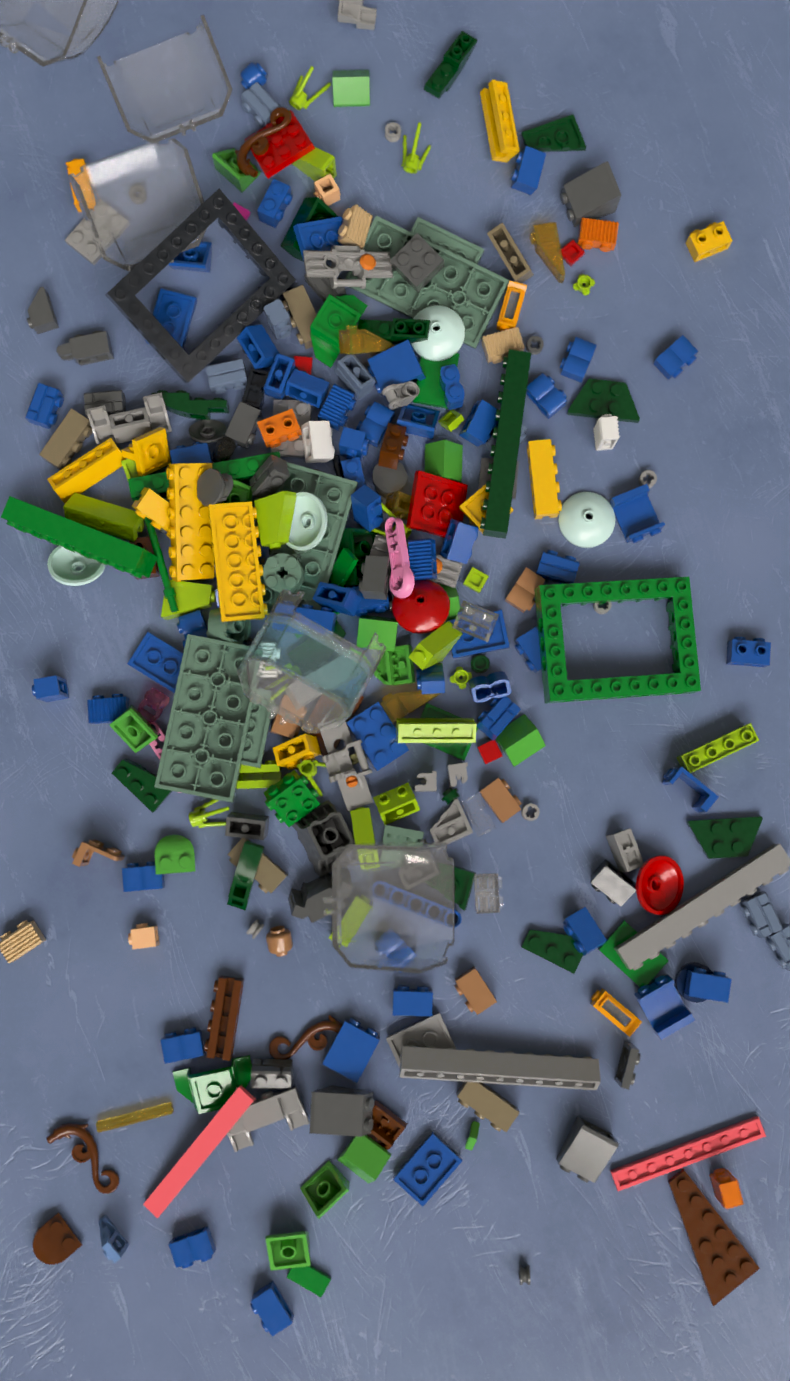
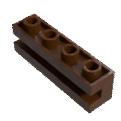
(225, 1017)

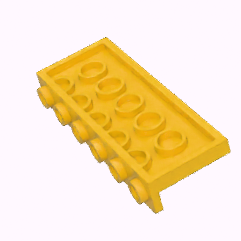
(189, 524)
(237, 561)

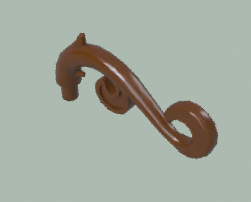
(260, 139)
(309, 1035)
(78, 1155)

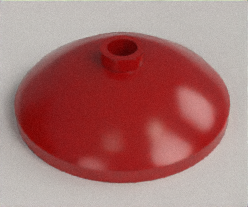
(423, 616)
(659, 885)

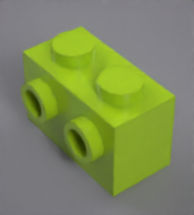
(396, 803)

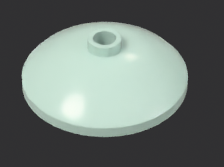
(445, 341)
(578, 528)
(303, 534)
(73, 568)

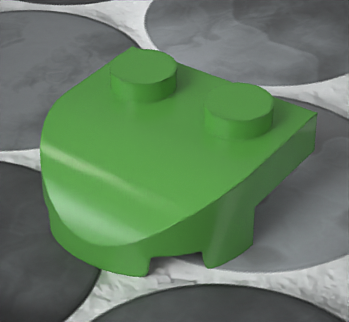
(396, 667)
(174, 855)

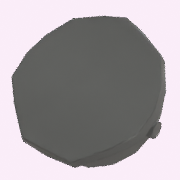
(389, 480)
(214, 487)

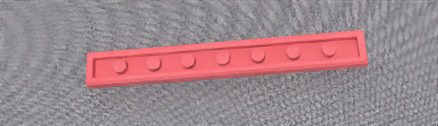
(199, 1151)
(687, 1153)

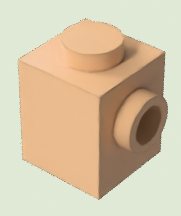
(327, 190)
(143, 936)

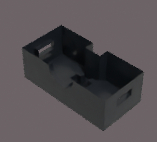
(254, 388)

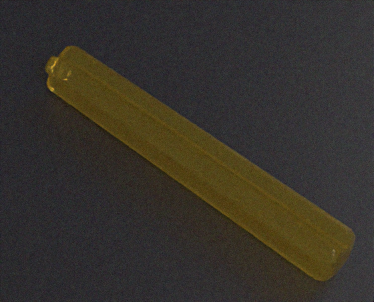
(134, 1117)

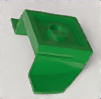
(333, 316)
(214, 1087)

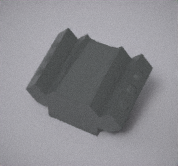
(323, 836)
(310, 899)

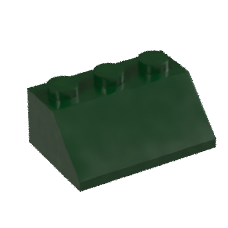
(310, 210)
(360, 544)

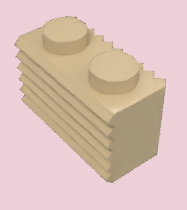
(354, 227)
(499, 343)
(21, 941)

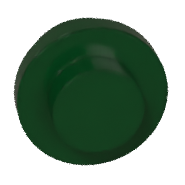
(480, 663)
(450, 795)

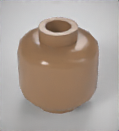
(279, 941)

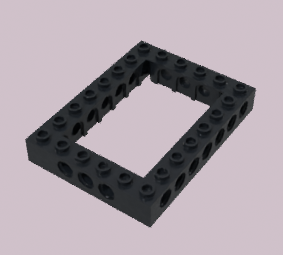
(124, 292)

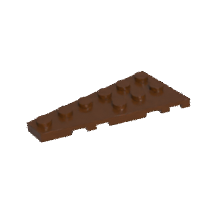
(716, 1249)

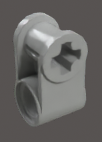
(401, 394)

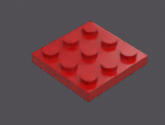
(284, 147)
(435, 503)

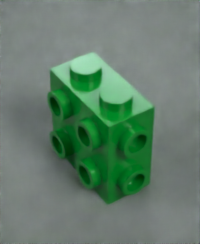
(291, 798)

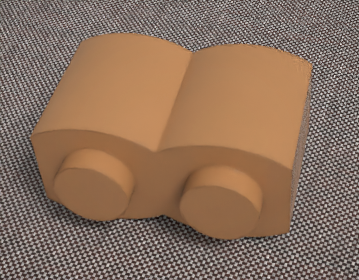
(523, 591)

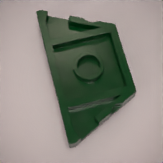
(603, 398)
(726, 836)

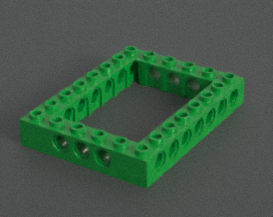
(551, 640)

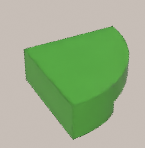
(470, 1142)

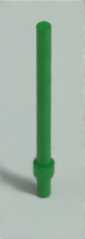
(169, 591)

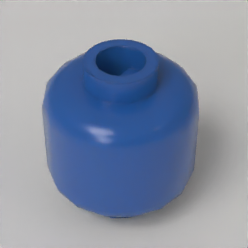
(251, 74)

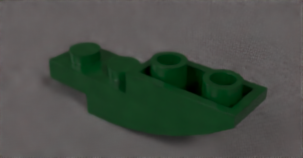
(451, 66)
(398, 329)
(199, 408)
(245, 875)

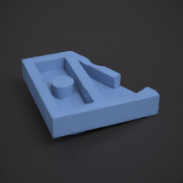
(111, 1240)

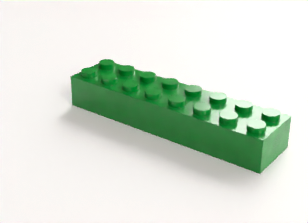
(79, 538)

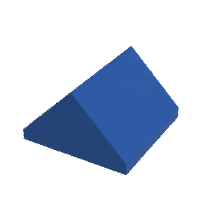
(194, 259)
(419, 420)

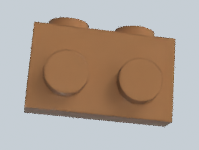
(84, 853)

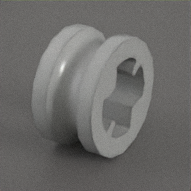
(393, 137)
(651, 474)
(601, 610)
(524, 810)
(255, 929)

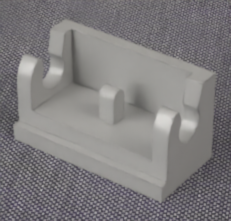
(457, 770)
(430, 782)
(625, 850)

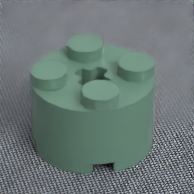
(276, 565)
(231, 631)

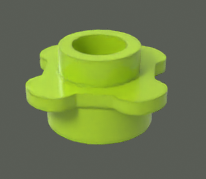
(584, 289)
(460, 672)

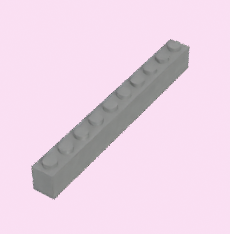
(703, 906)
(499, 1067)

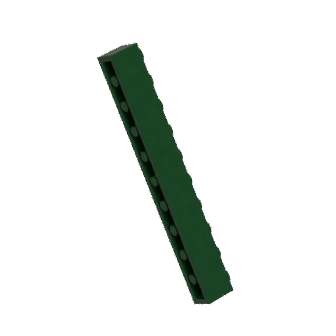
(506, 444)

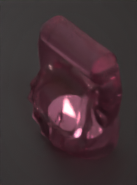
(155, 700)

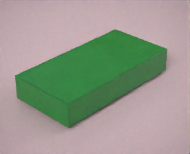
(343, 567)
(310, 1279)

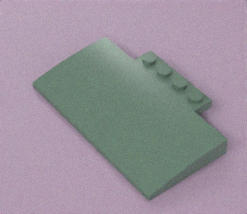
(458, 285)
(319, 561)
(211, 723)

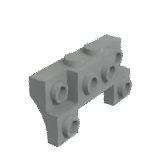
(354, 12)
(129, 424)
(267, 1110)

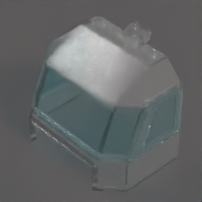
(305, 669)

